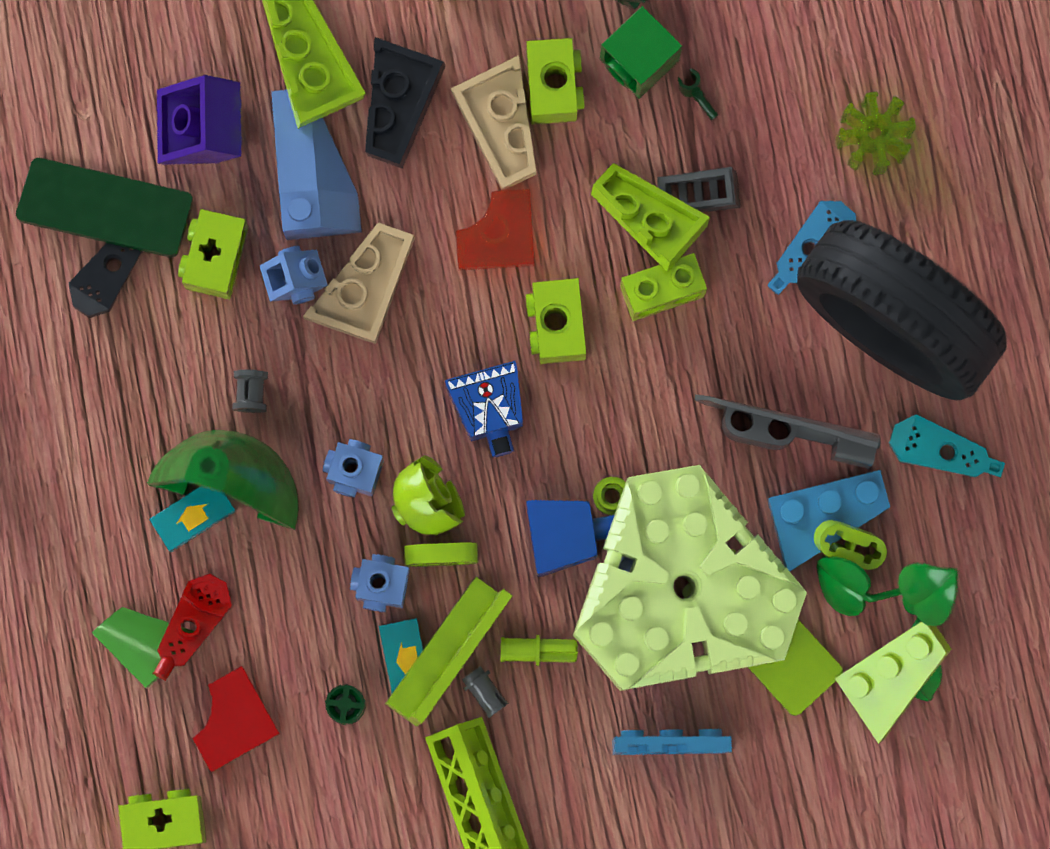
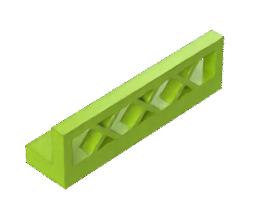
(447, 651)
(487, 789)

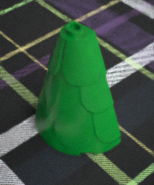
(235, 466)

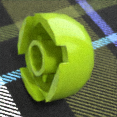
(425, 500)

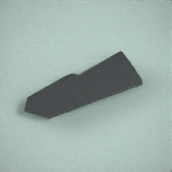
(848, 444)

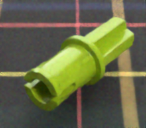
(539, 650)

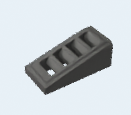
(712, 176)

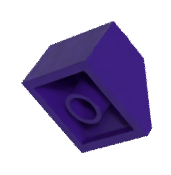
(199, 121)

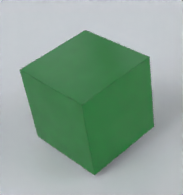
(640, 52)

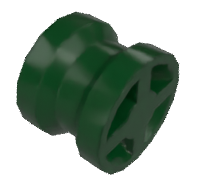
(340, 697)

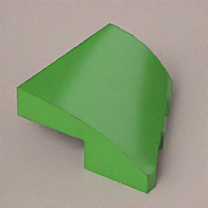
(134, 641)

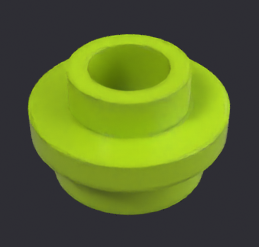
(601, 488)

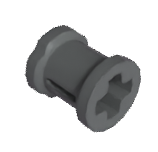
(250, 391)

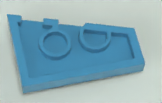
(802, 511)
(671, 742)

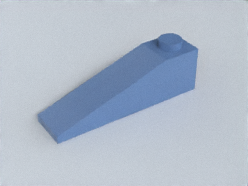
(312, 178)

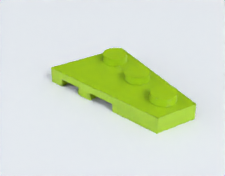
(649, 214)
(892, 677)

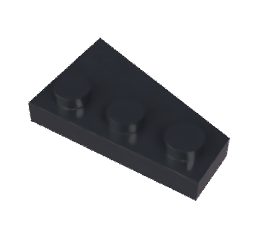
(400, 98)

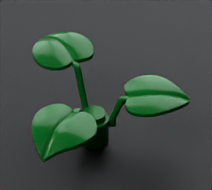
(925, 590)

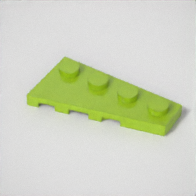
(310, 61)

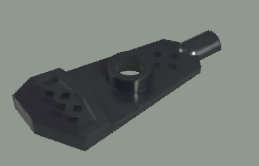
(102, 280)

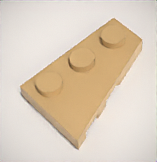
(499, 121)
(365, 287)

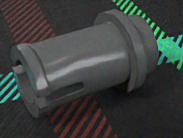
(484, 691)

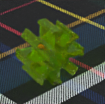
(887, 141)

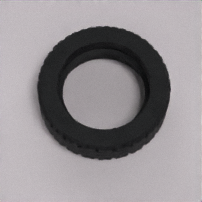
(902, 309)

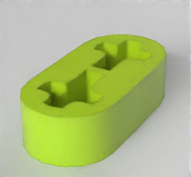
(852, 536)
(441, 554)

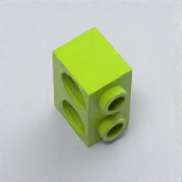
(659, 290)

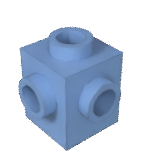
(293, 275)
(363, 479)
(391, 593)

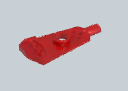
(200, 613)

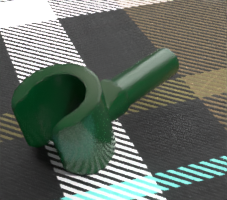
(696, 92)

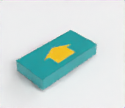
(191, 516)
(401, 648)

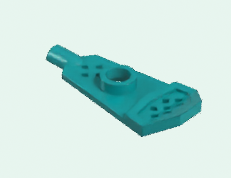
(928, 448)

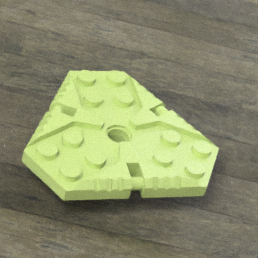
(737, 604)

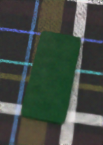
(104, 207)

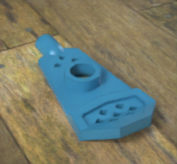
(811, 232)

